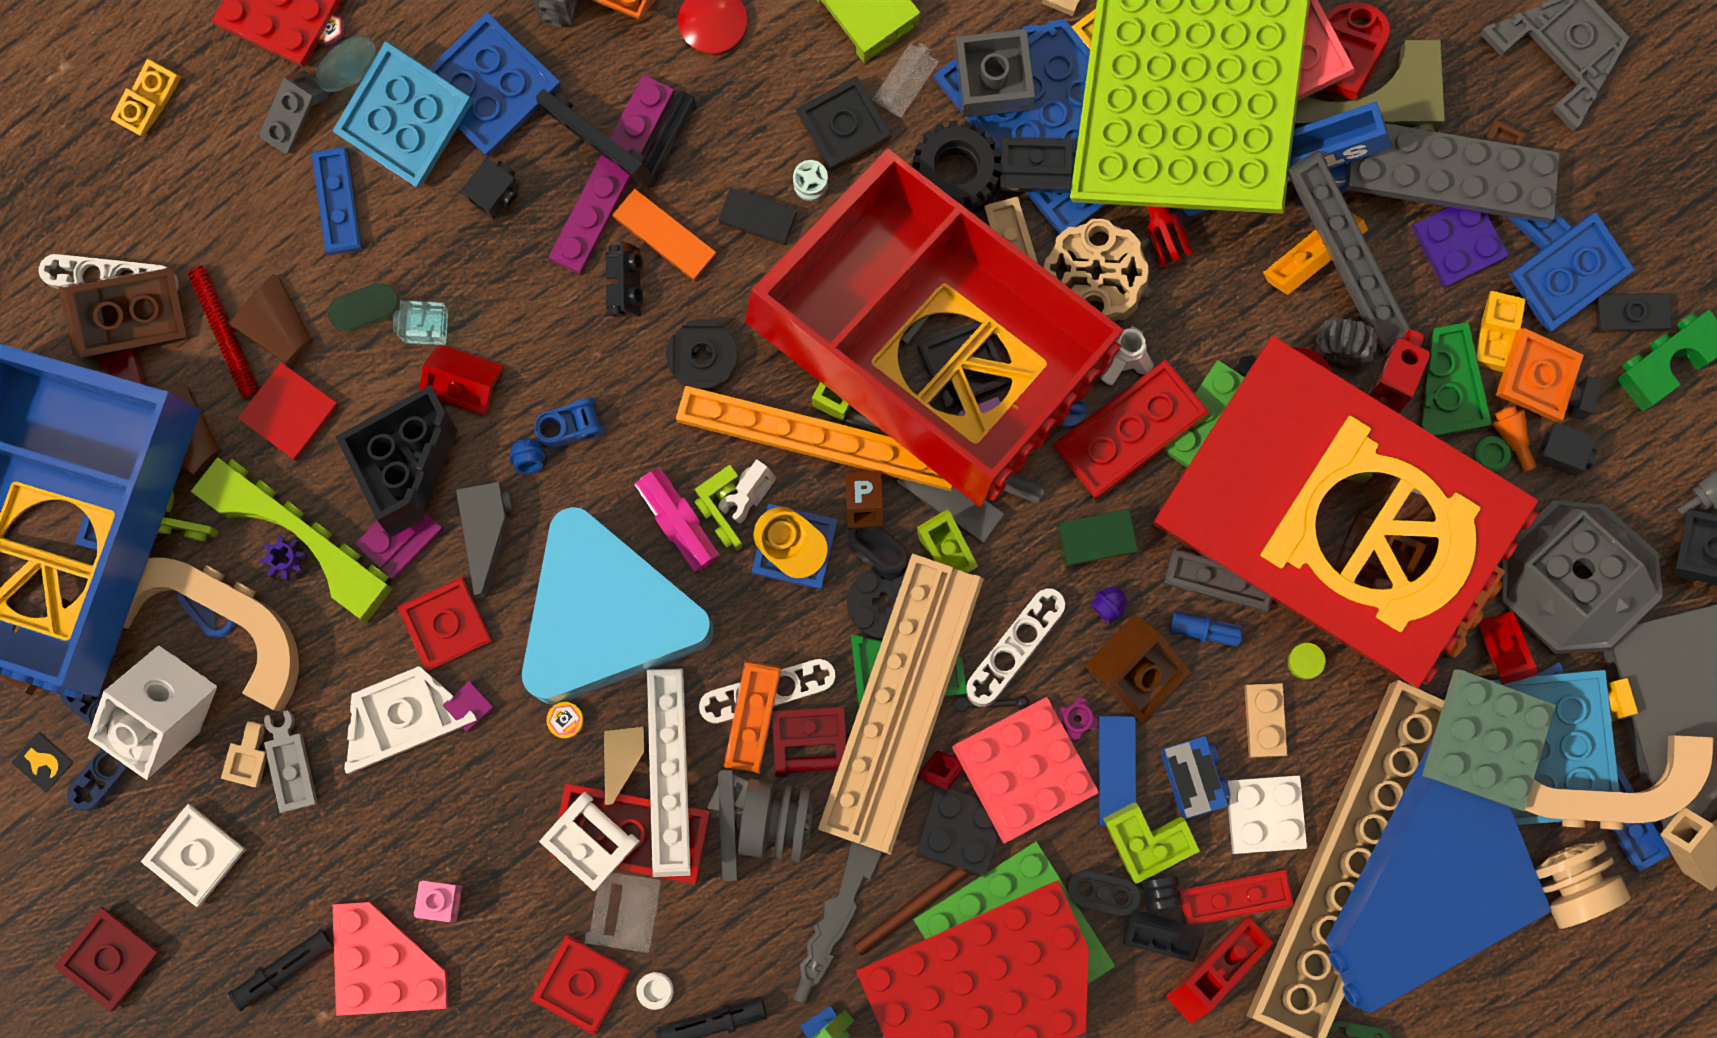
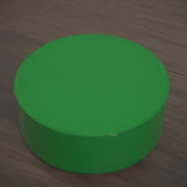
(1492, 453)

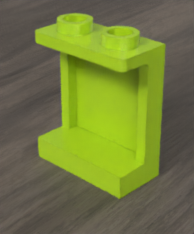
(873, 23)

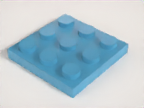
(403, 114)

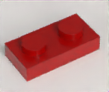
(1507, 648)

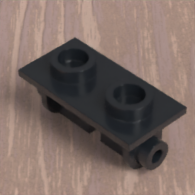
(626, 296)

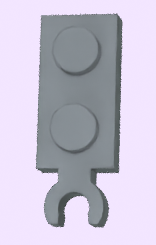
(289, 766)

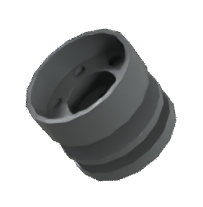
(775, 821)

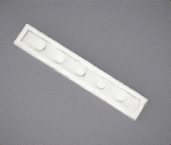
(668, 773)

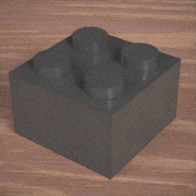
(994, 73)

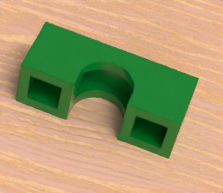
(1651, 378)

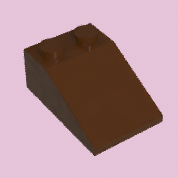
(122, 312)

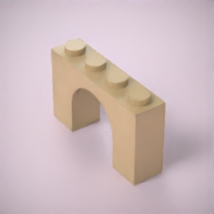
(1693, 846)

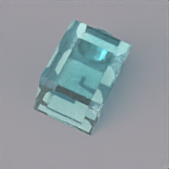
(421, 322)

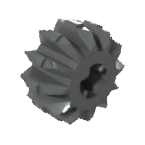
(1346, 342)

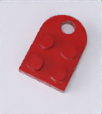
(1361, 43)

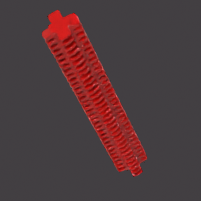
(222, 332)

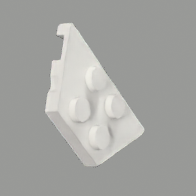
(398, 717)

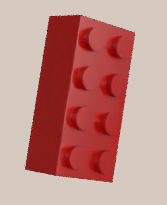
(634, 818)

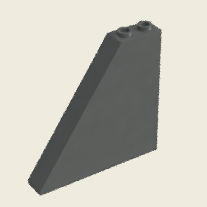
(1674, 690)

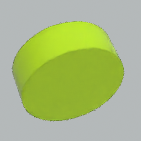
(1306, 661)

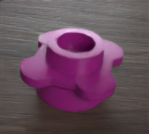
(1087, 722)

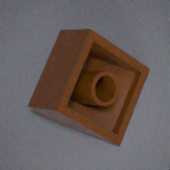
(1138, 668)

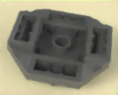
(1573, 611)

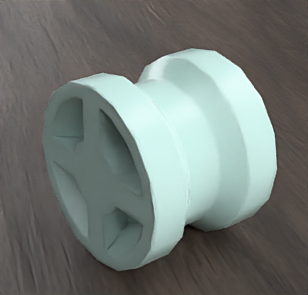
(813, 173)

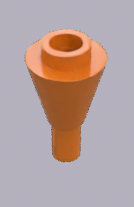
(1513, 429)

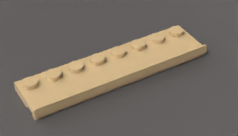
(901, 704)

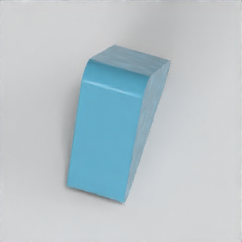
(603, 614)

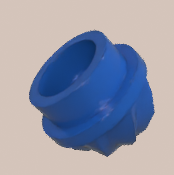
(527, 456)

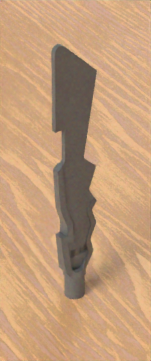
(837, 916)

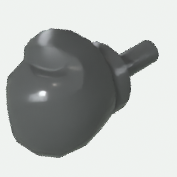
(1704, 493)

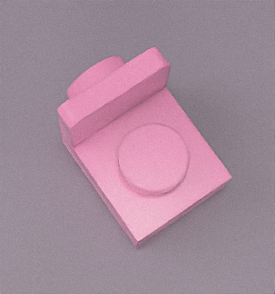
(438, 901)

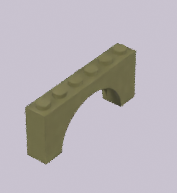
(1407, 100)

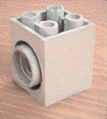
(152, 712)

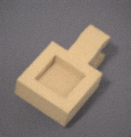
(244, 761)

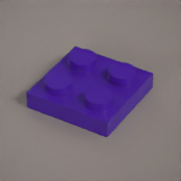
(1459, 243)

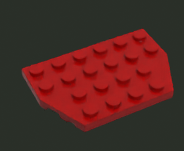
(989, 977)

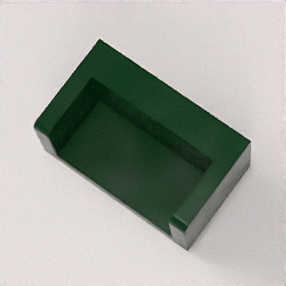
(1096, 538)

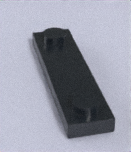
(630, 162)

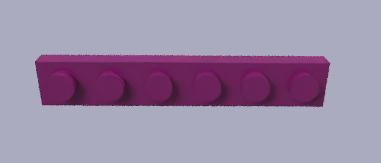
(607, 180)

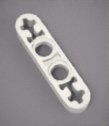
(107, 268)
(1018, 649)
(807, 667)

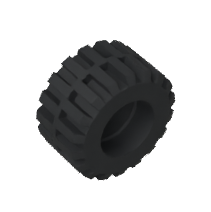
(966, 143)

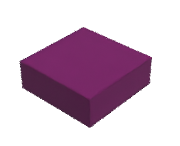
(466, 700)

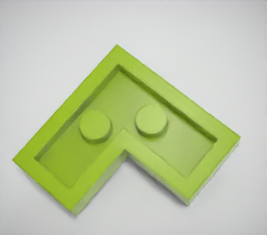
(1147, 851)

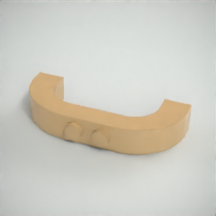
(276, 647)
(1684, 776)

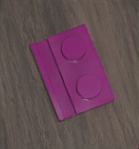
(398, 552)

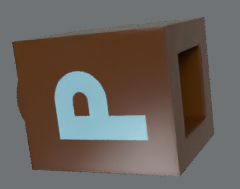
(864, 499)

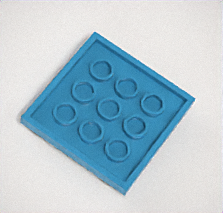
(1580, 735)

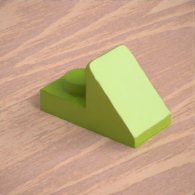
(946, 543)

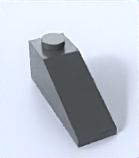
(484, 526)

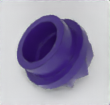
(1109, 604)

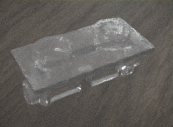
(906, 79)

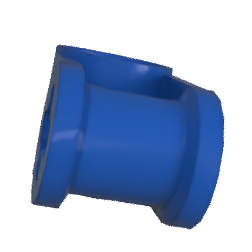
(571, 422)

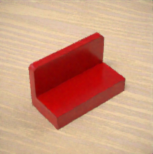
(461, 378)

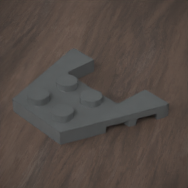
(1578, 39)

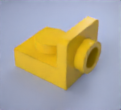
(1621, 700)

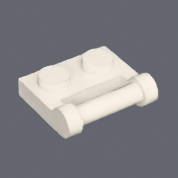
(580, 850)

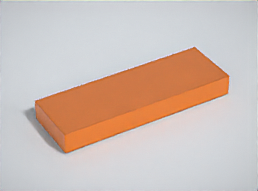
(664, 235)
(752, 716)

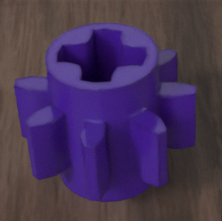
(276, 564)

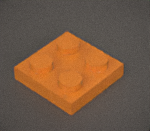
(1539, 375)

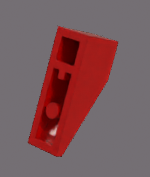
(1219, 970)

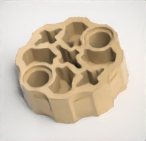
(1114, 274)

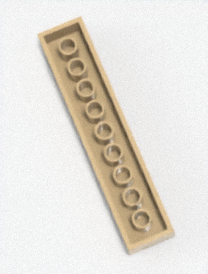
(1300, 984)

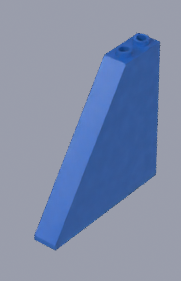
(1433, 893)

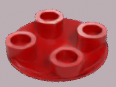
(712, 24)

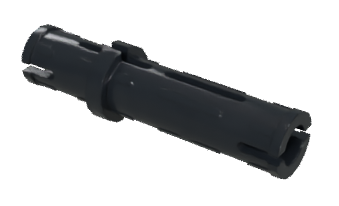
(245, 995)
(716, 1021)

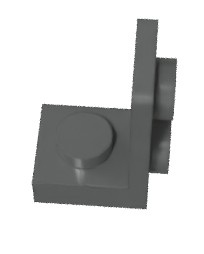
(557, 11)
(290, 109)

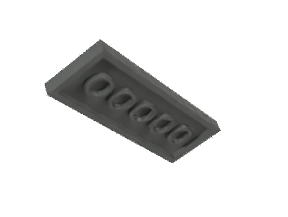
(1460, 174)

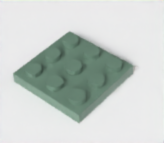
(1488, 740)

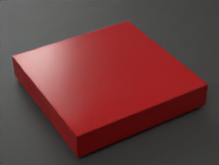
(288, 411)
(445, 624)
(580, 984)

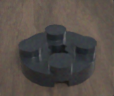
(687, 341)
(859, 602)

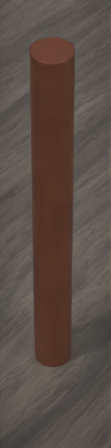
(909, 910)

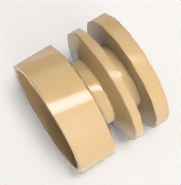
(1581, 884)

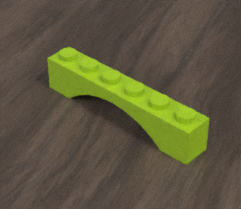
(349, 582)

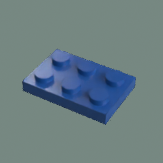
(1571, 272)

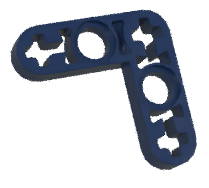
(83, 780)

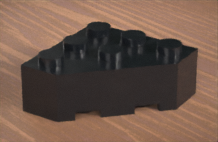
(400, 457)

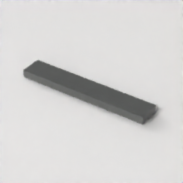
(1348, 249)

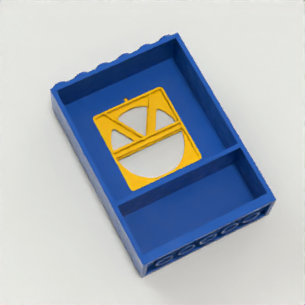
(115, 457)

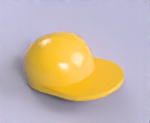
(790, 542)

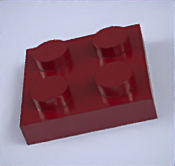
(107, 959)

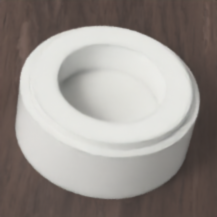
(655, 990)

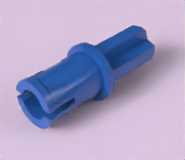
(1205, 629)

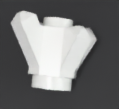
(1130, 356)

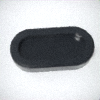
(879, 551)

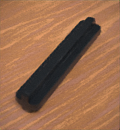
(668, 134)

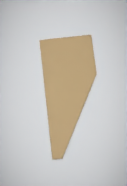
(621, 754)

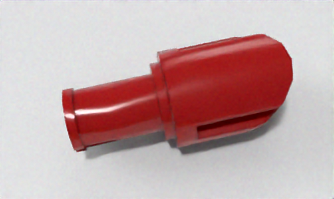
(1163, 224)

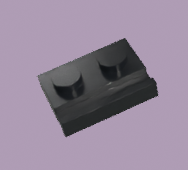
(1036, 165)

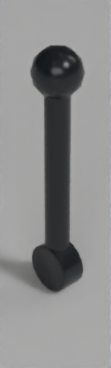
(961, 703)

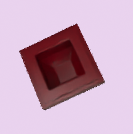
(941, 770)

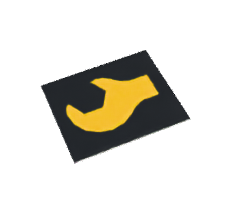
(41, 762)

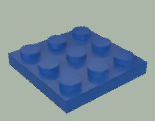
(500, 78)

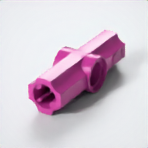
(677, 520)

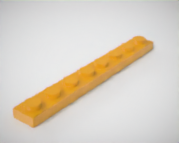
(803, 435)

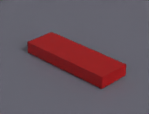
(1236, 898)

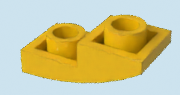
(147, 99)

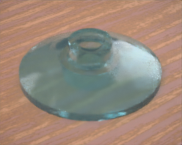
(345, 64)

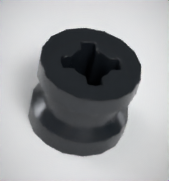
(1162, 893)

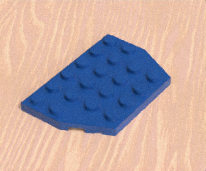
(1059, 81)

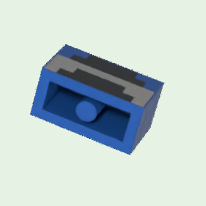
(1195, 777)

